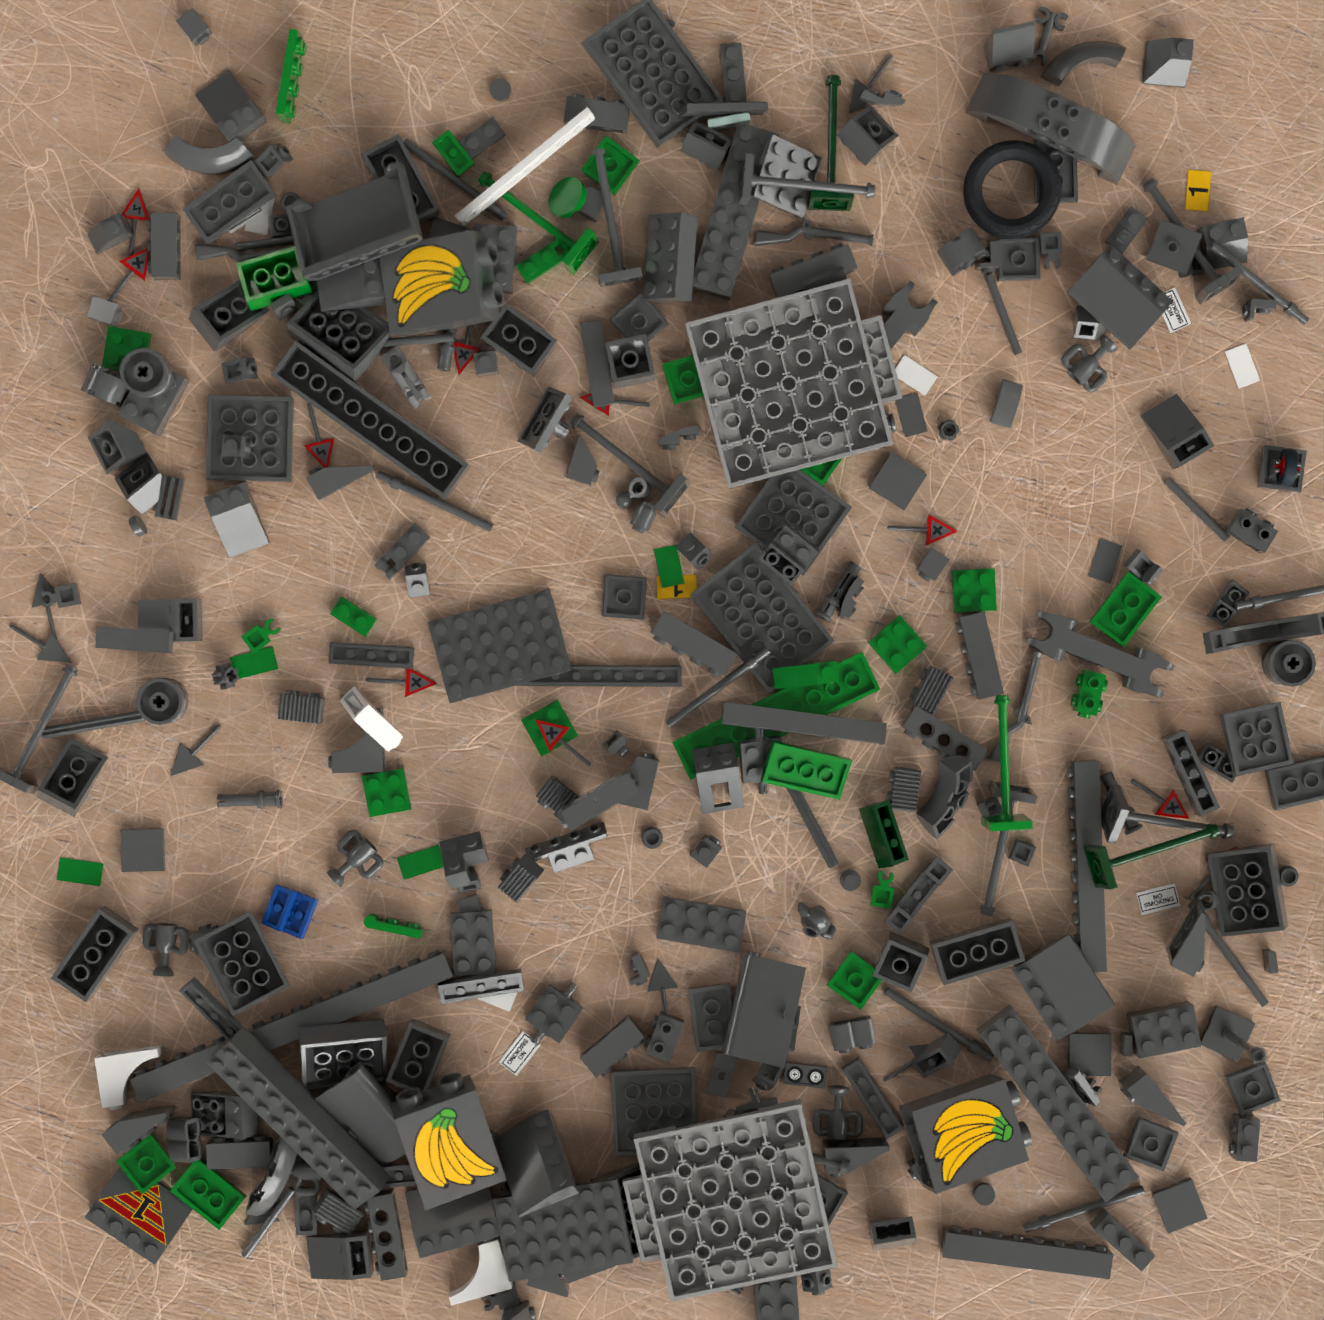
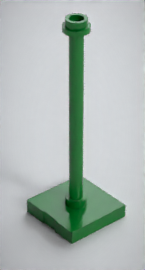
(578, 250)
(1006, 820)

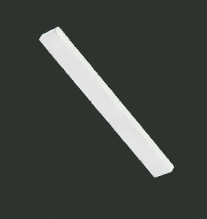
(525, 166)

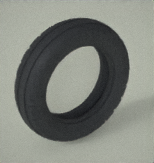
(1018, 151)

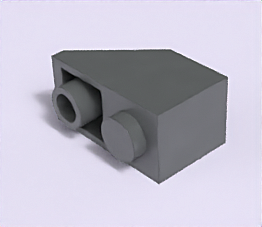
(1086, 326)

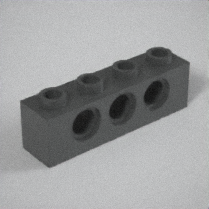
(918, 716)
(1190, 772)
(386, 1268)

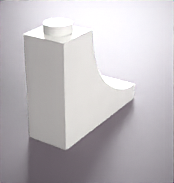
(371, 719)
(116, 1070)
(489, 1277)

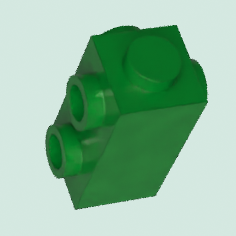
(1089, 693)

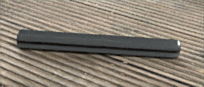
(92, 724)
(813, 827)

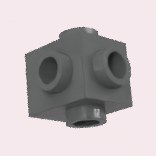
(817, 1282)

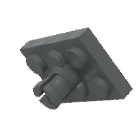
(546, 420)

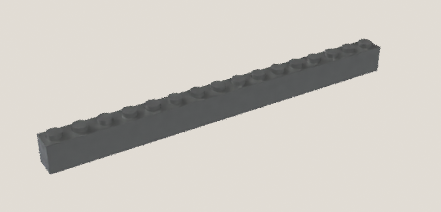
(285, 1028)

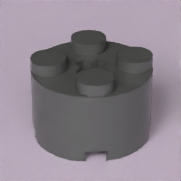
(962, 252)
(104, 386)

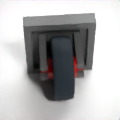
(1282, 468)

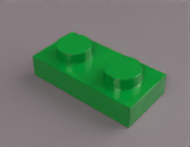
(453, 153)
(353, 616)

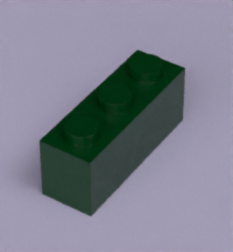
(883, 834)

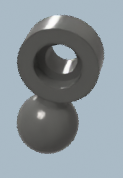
(625, 499)

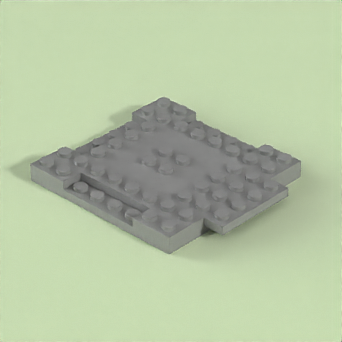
(794, 382)
(730, 1202)

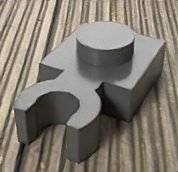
(1050, 246)
(65, 596)
(504, 1299)

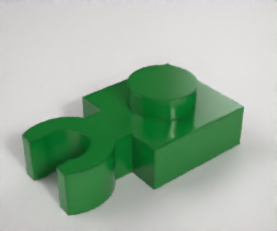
(258, 636)
(882, 894)

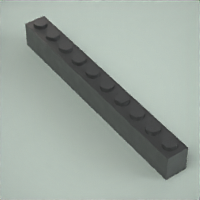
(1087, 830)

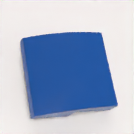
(289, 911)

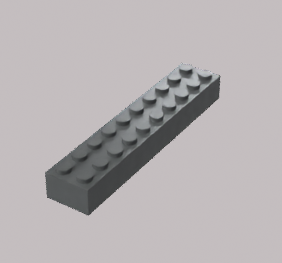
(370, 420)
(1057, 1103)
(298, 1118)

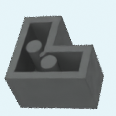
(459, 854)

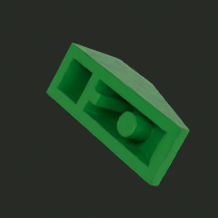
(805, 675)

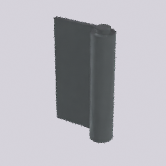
(764, 1010)
(364, 1113)

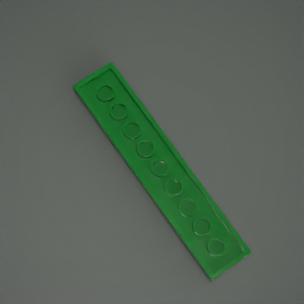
(854, 684)

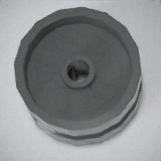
(134, 368)
(1301, 663)
(150, 697)

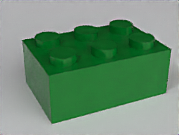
(272, 277)

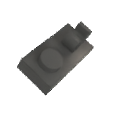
(1126, 229)
(1083, 1087)

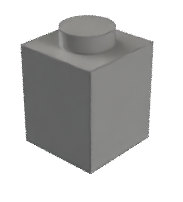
(105, 311)

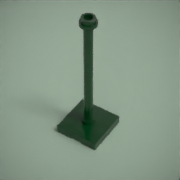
(825, 199)
(1102, 866)

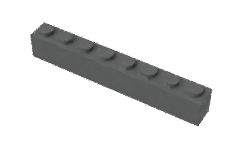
(1026, 1252)

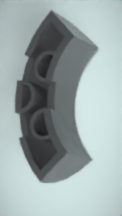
(1089, 52)
(208, 160)
(948, 796)
(269, 1190)

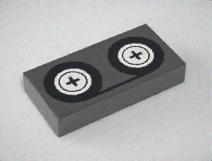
(805, 1075)

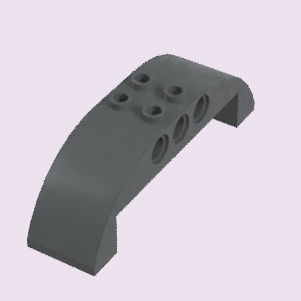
(1053, 122)

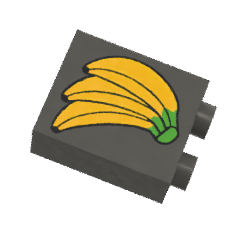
(441, 284)
(966, 1132)
(447, 1140)

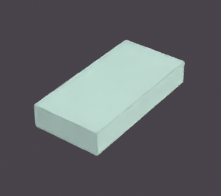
(728, 121)

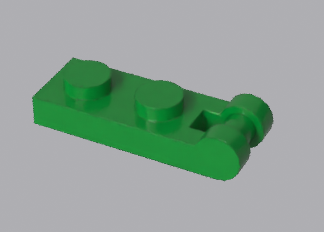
(542, 261)
(393, 926)

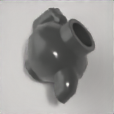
(816, 922)

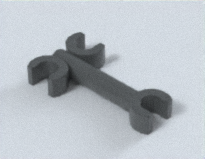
(1051, 20)

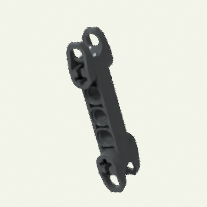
(904, 316)
(1134, 668)

